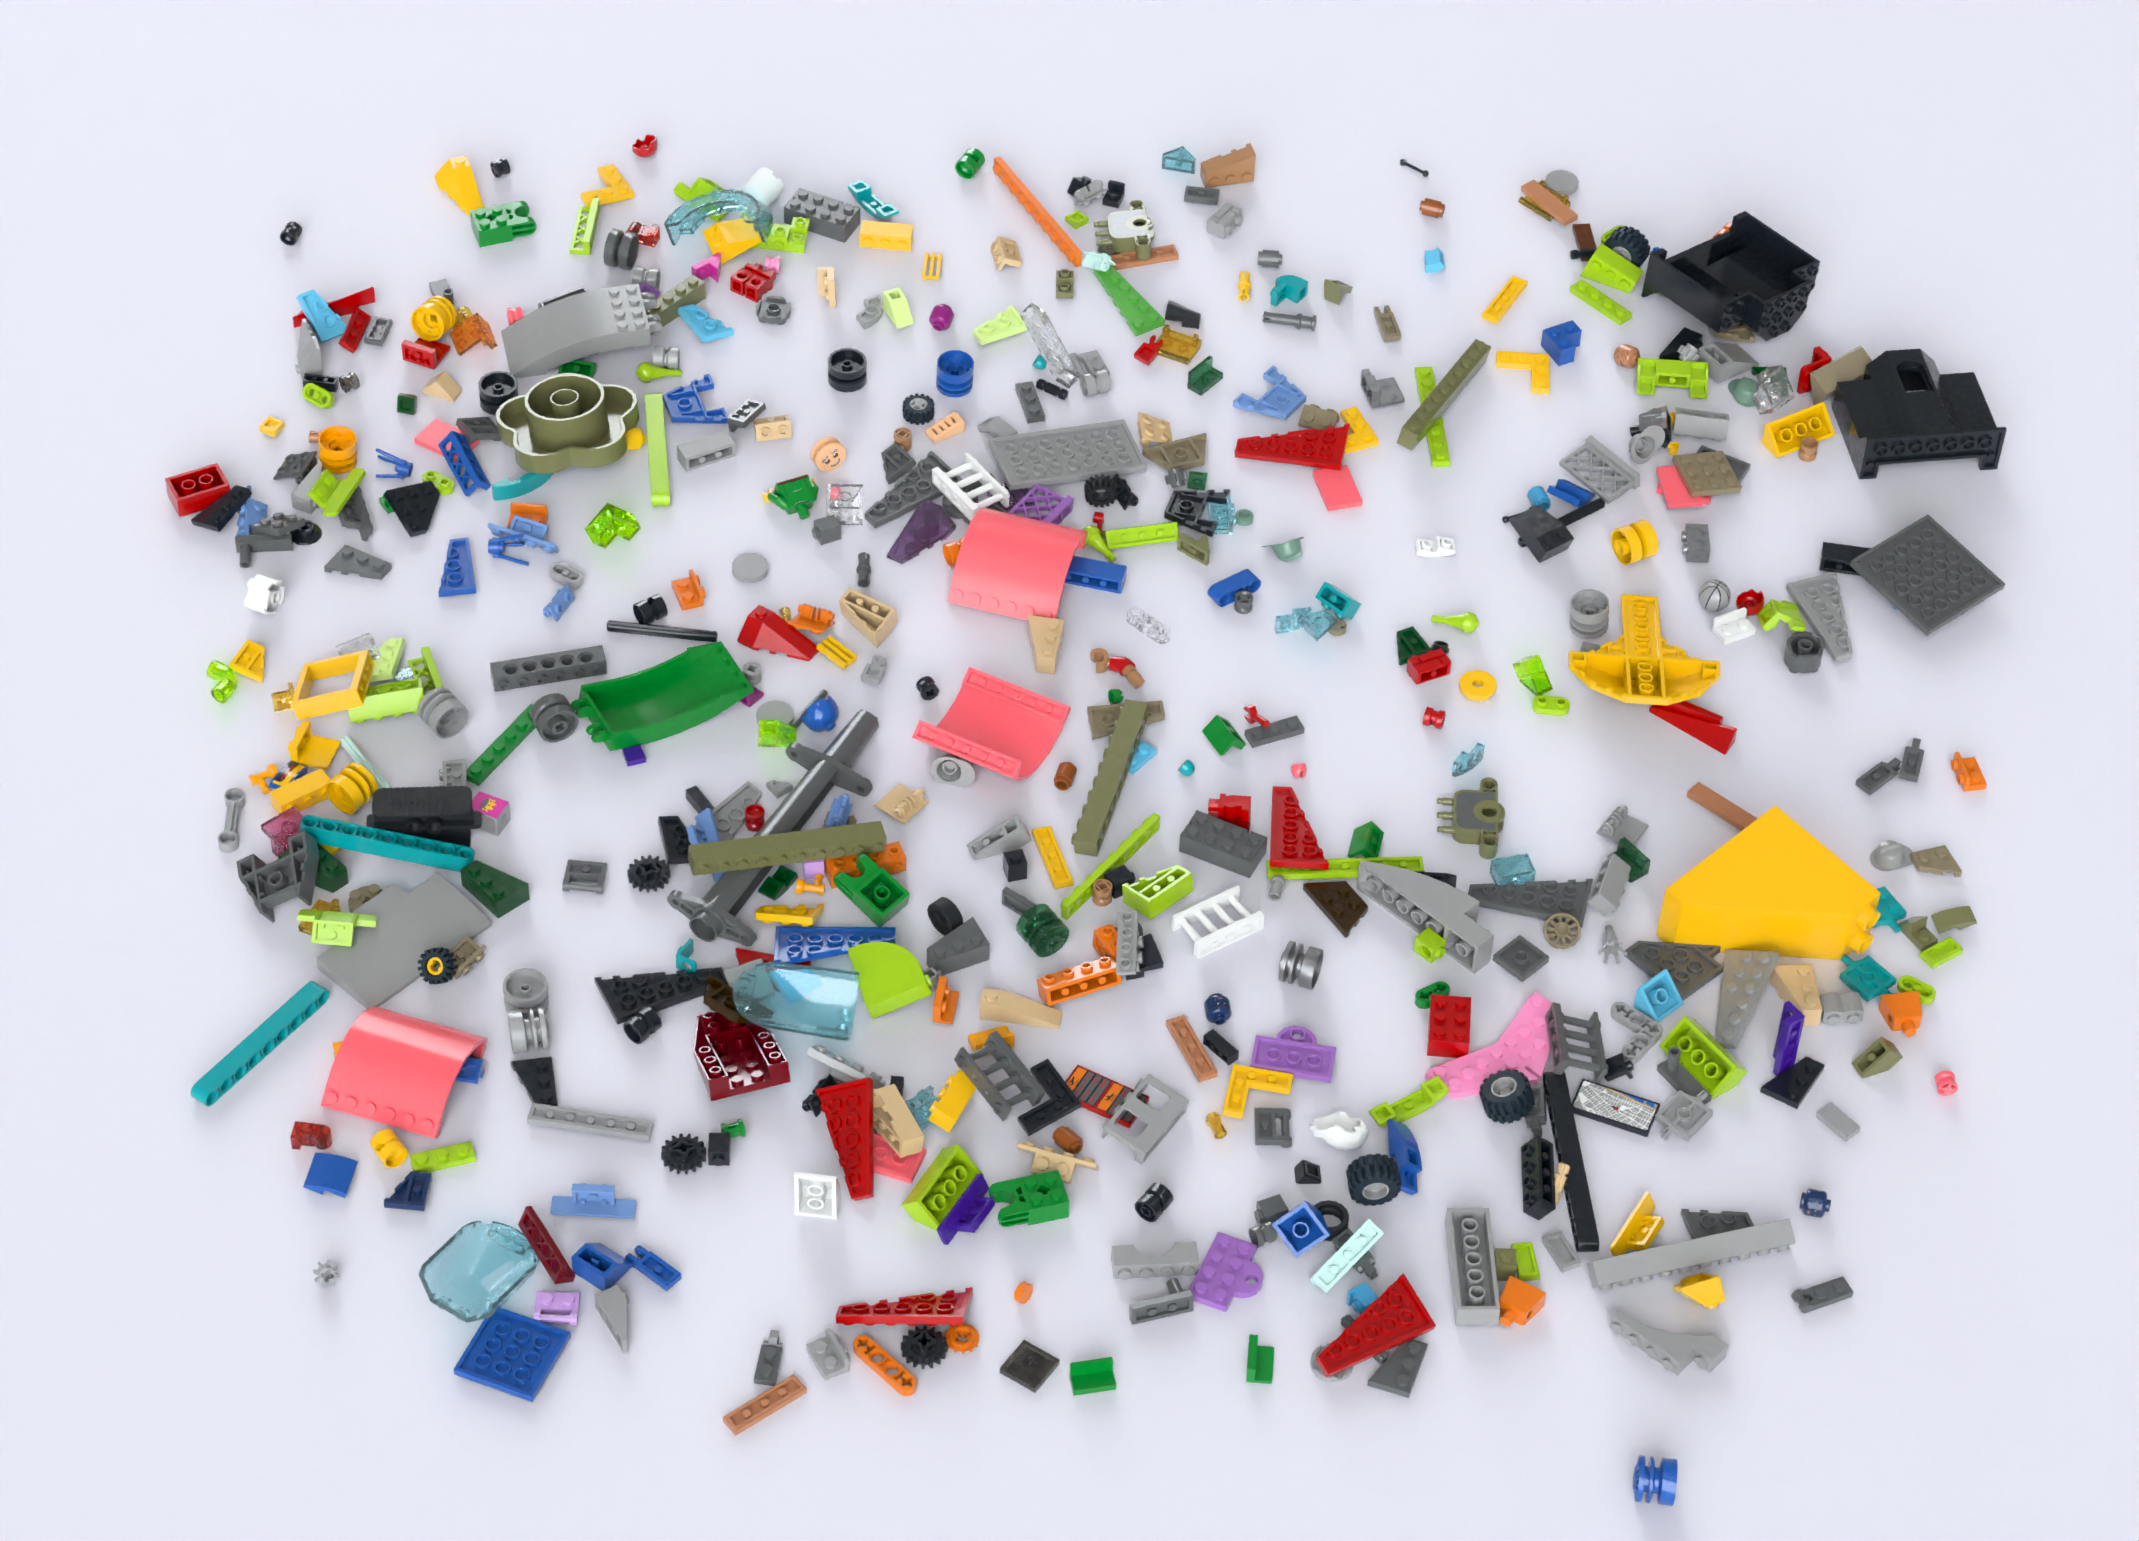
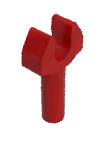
(1254, 717)

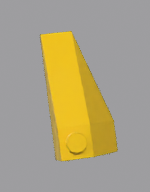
(459, 183)

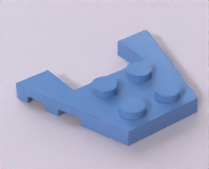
(1278, 402)

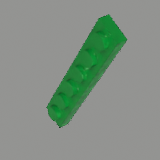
(500, 748)

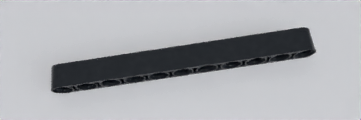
(1569, 1152)

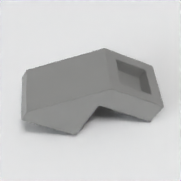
(997, 427)

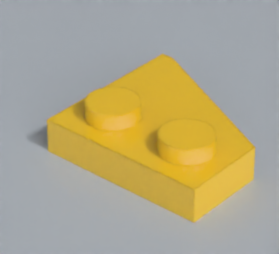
(249, 661)

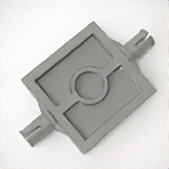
(1684, 1115)

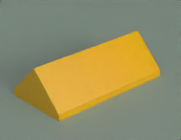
(1787, 432)

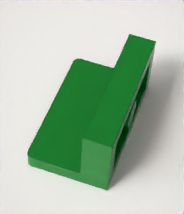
(1222, 735)
(1366, 841)
(1259, 1362)
(1092, 1376)

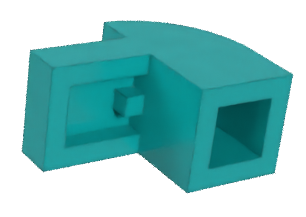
(1288, 287)

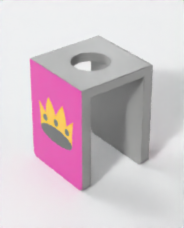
(494, 812)

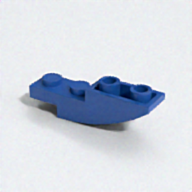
(1406, 1154)

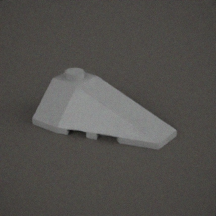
(308, 352)

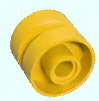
(1634, 542)

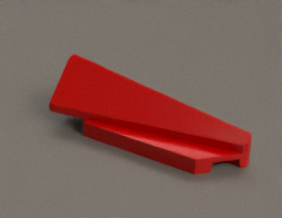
(344, 305)
(1698, 723)

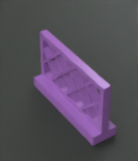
(1057, 512)

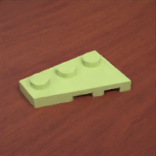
(1002, 326)
(387, 664)

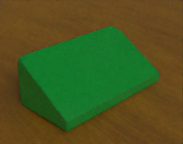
(579, 367)

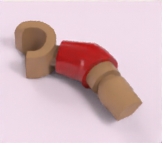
(1118, 664)

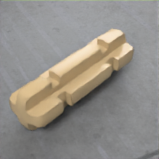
(1560, 1180)

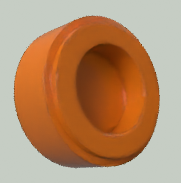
(1023, 1292)

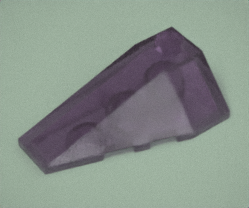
(923, 529)

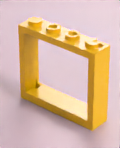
(335, 701)

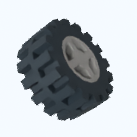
(918, 409)

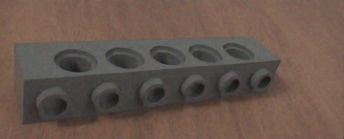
(548, 668)

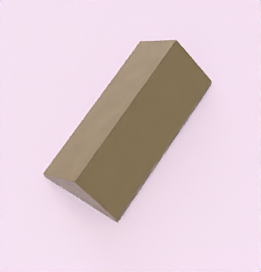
(1845, 368)

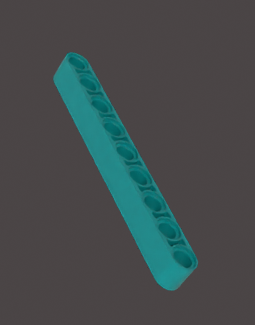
(387, 843)
(259, 1043)

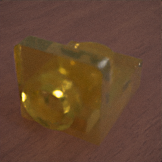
(283, 699)

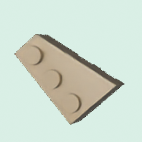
(868, 615)
(1046, 642)
(1799, 987)
(895, 1122)

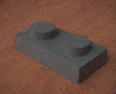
(1201, 195)

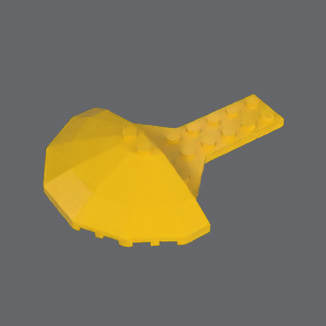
(1641, 663)

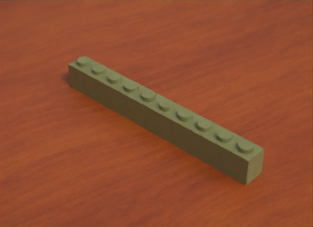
(1443, 395)
(1110, 778)
(786, 848)

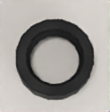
(944, 915)
(1337, 1210)

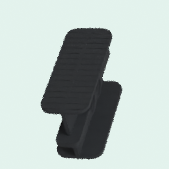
(426, 812)

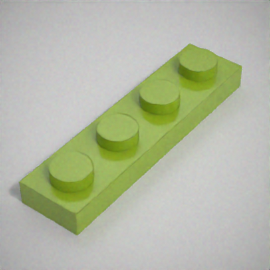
(1600, 302)

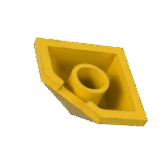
(1701, 1289)

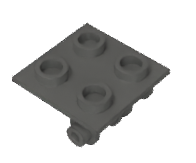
(297, 466)

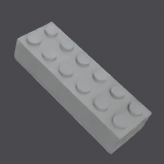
(1472, 1266)

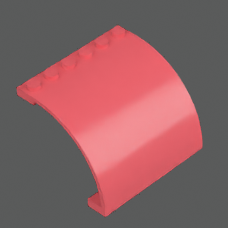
(1014, 564)
(997, 726)
(398, 1070)

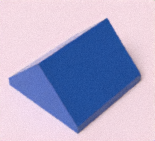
(1302, 1228)

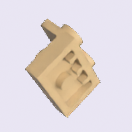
(1005, 252)
(826, 284)
(772, 428)

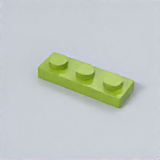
(443, 1157)

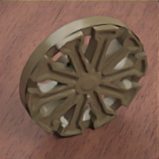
(1562, 930)

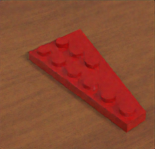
(1303, 447)
(1292, 837)
(850, 1125)
(910, 1310)
(1384, 1325)

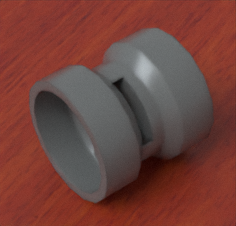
(1262, 1234)

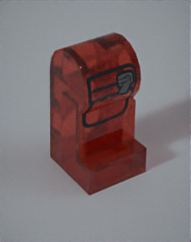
(647, 235)
(310, 1135)

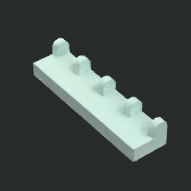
(1346, 1256)

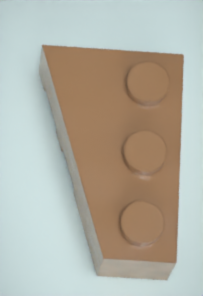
(1229, 169)

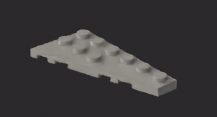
(1824, 610)
(1742, 987)

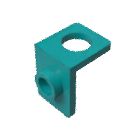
(683, 955)

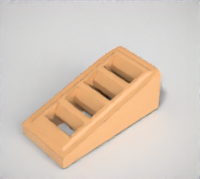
(951, 424)

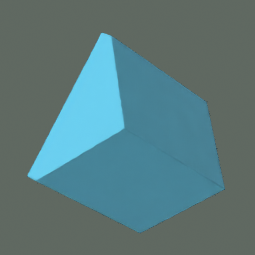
(1658, 997)

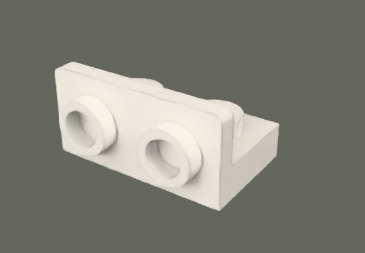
(1732, 626)

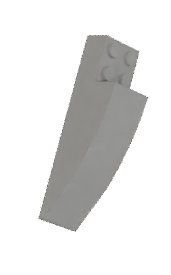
(1431, 904)

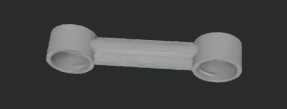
(231, 820)

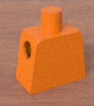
(1902, 1011)
(1519, 1302)

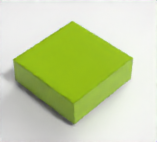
(1077, 219)

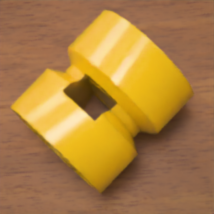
(389, 1148)

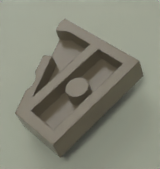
(1936, 861)

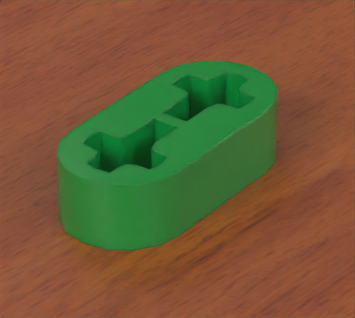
(1425, 993)

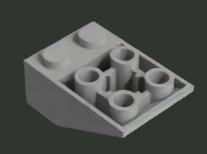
(1725, 360)

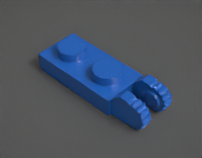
(654, 1268)

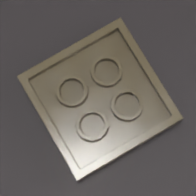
(1706, 474)

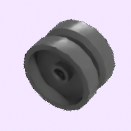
(621, 249)
(554, 717)

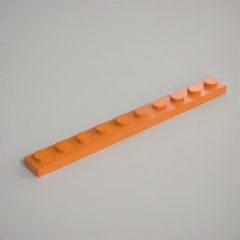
(1037, 211)

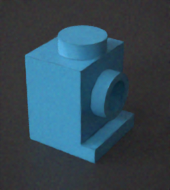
(1361, 1297)

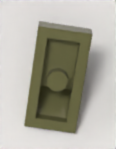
(1335, 290)
(1194, 548)
(1917, 933)

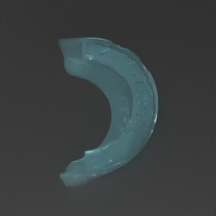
(693, 213)

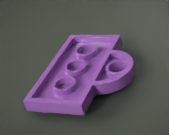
(1294, 1055)
(1226, 1272)

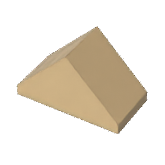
(442, 387)

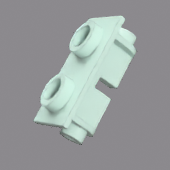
(1097, 261)

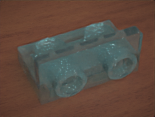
(1223, 516)
(920, 1106)

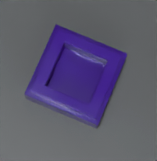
(634, 755)

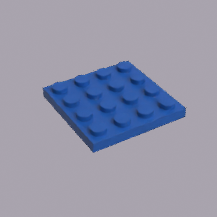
(512, 1354)

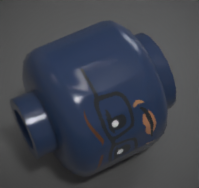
(1217, 1009)
(1814, 1203)

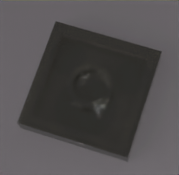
(1029, 1366)

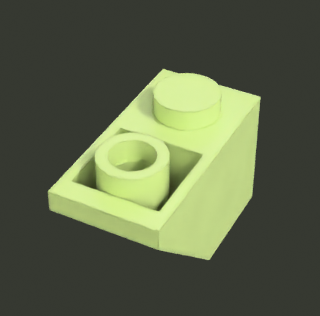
(897, 308)

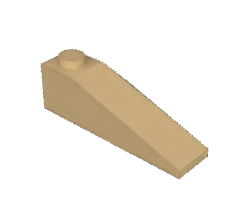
(1010, 1007)

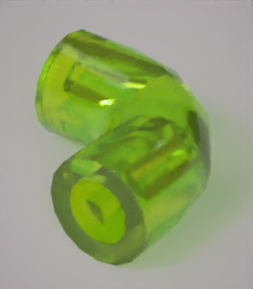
(226, 681)

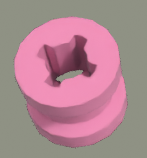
(772, 263)

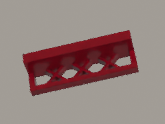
(545, 1247)

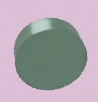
(1244, 517)

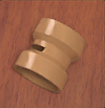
(902, 437)
(1808, 449)
(1102, 892)

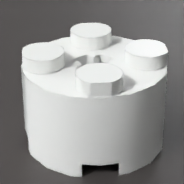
(264, 594)

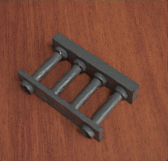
(1559, 1046)
(1011, 1064)

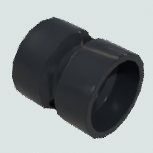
(650, 609)
(642, 1025)
(1154, 1202)

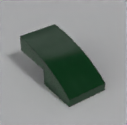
(778, 884)

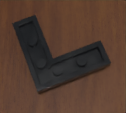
(1060, 1104)

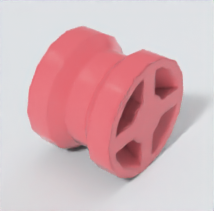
(514, 315)
(1946, 1083)

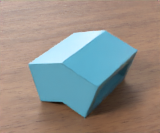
(1434, 261)

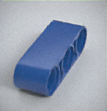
(1224, 591)

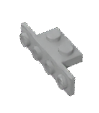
(1128, 944)

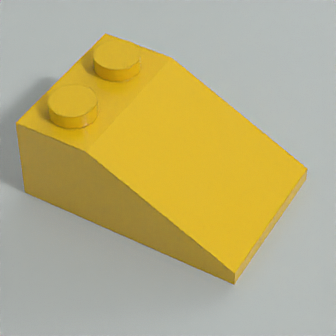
(731, 238)

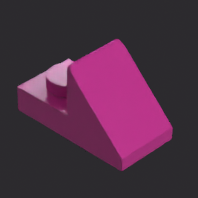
(708, 267)

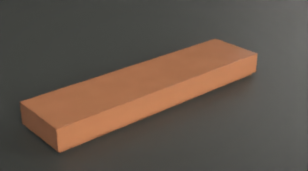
(1549, 202)
(1158, 255)
(1720, 806)
(1191, 1048)
(764, 1404)

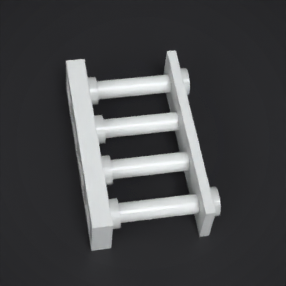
(961, 499)
(1219, 937)

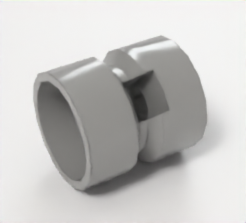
(650, 276)
(666, 357)
(1094, 383)

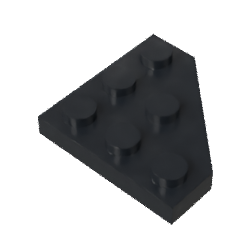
(414, 506)

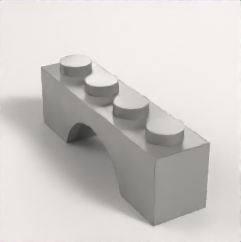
(1132, 1264)

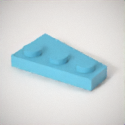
(321, 318)
(702, 324)

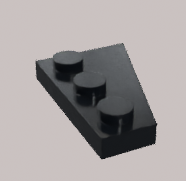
(223, 509)
(674, 839)
(1795, 1082)

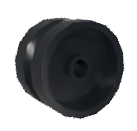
(847, 370)
(496, 389)

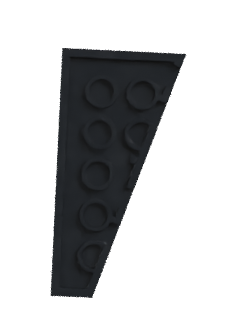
(653, 990)

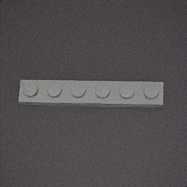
(590, 1122)

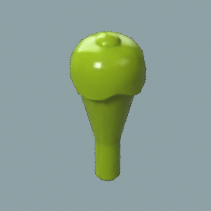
(648, 372)
(1096, 541)
(1467, 622)

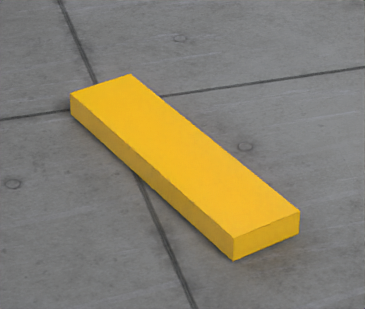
(1504, 300)
(1052, 857)

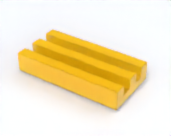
(932, 257)
(839, 651)

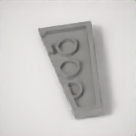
(731, 812)
(839, 1062)

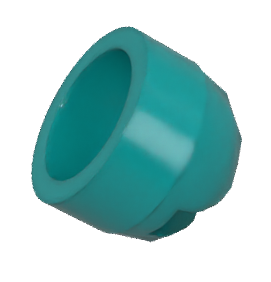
(1039, 362)
(1187, 768)

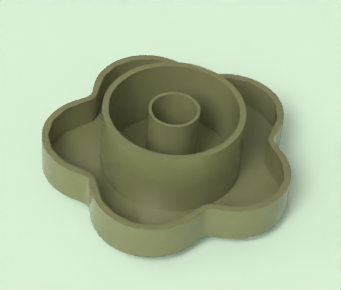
(568, 423)

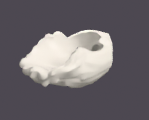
(1340, 1130)

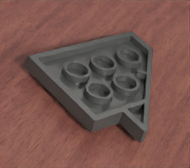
(1688, 964)

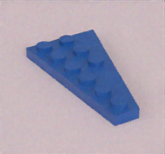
(807, 943)

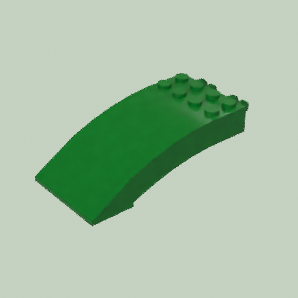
(662, 698)

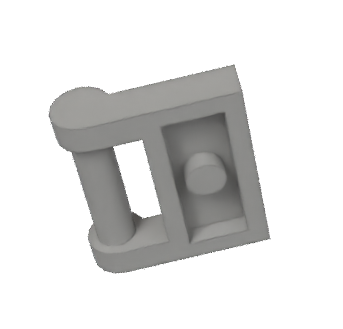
(1091, 361)

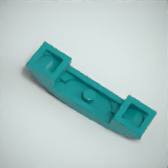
(869, 202)
(509, 489)

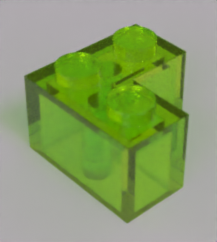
(611, 523)

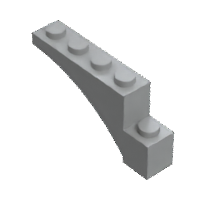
(1668, 1348)

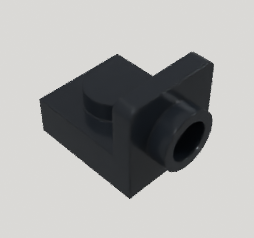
(1115, 194)
(1619, 1066)

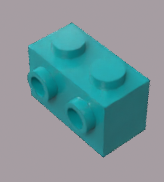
(1337, 600)

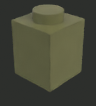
(1505, 1263)

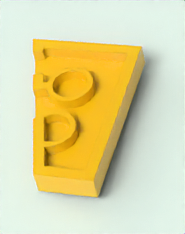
(781, 913)

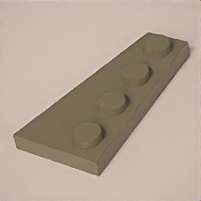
(1103, 717)

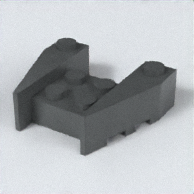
(283, 878)

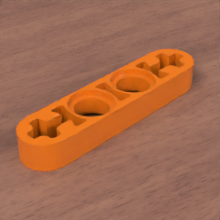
(886, 1364)

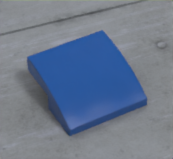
(1571, 493)
(330, 1174)

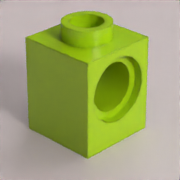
(1430, 945)

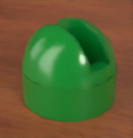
(1114, 696)

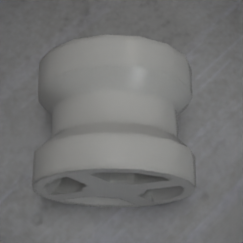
(752, 672)

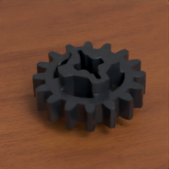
(647, 873)
(683, 1153)
(934, 1349)

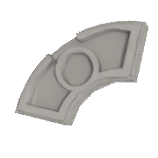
(871, 313)

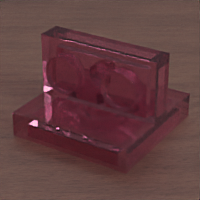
(282, 827)

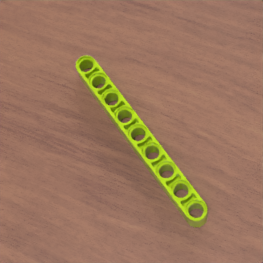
(657, 449)

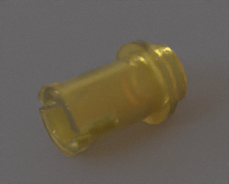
(785, 614)
(1214, 1121)

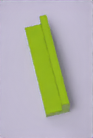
(588, 231)
(1141, 535)
(428, 671)

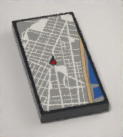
(1615, 1107)

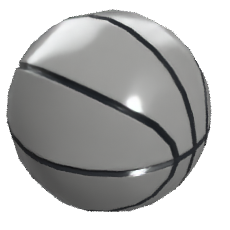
(1714, 595)

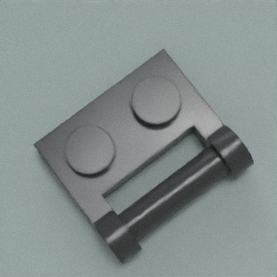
(478, 428)
(585, 871)
(1266, 1126)

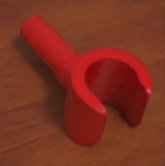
(1099, 519)

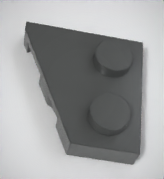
(896, 462)

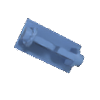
(559, 603)
(839, 811)

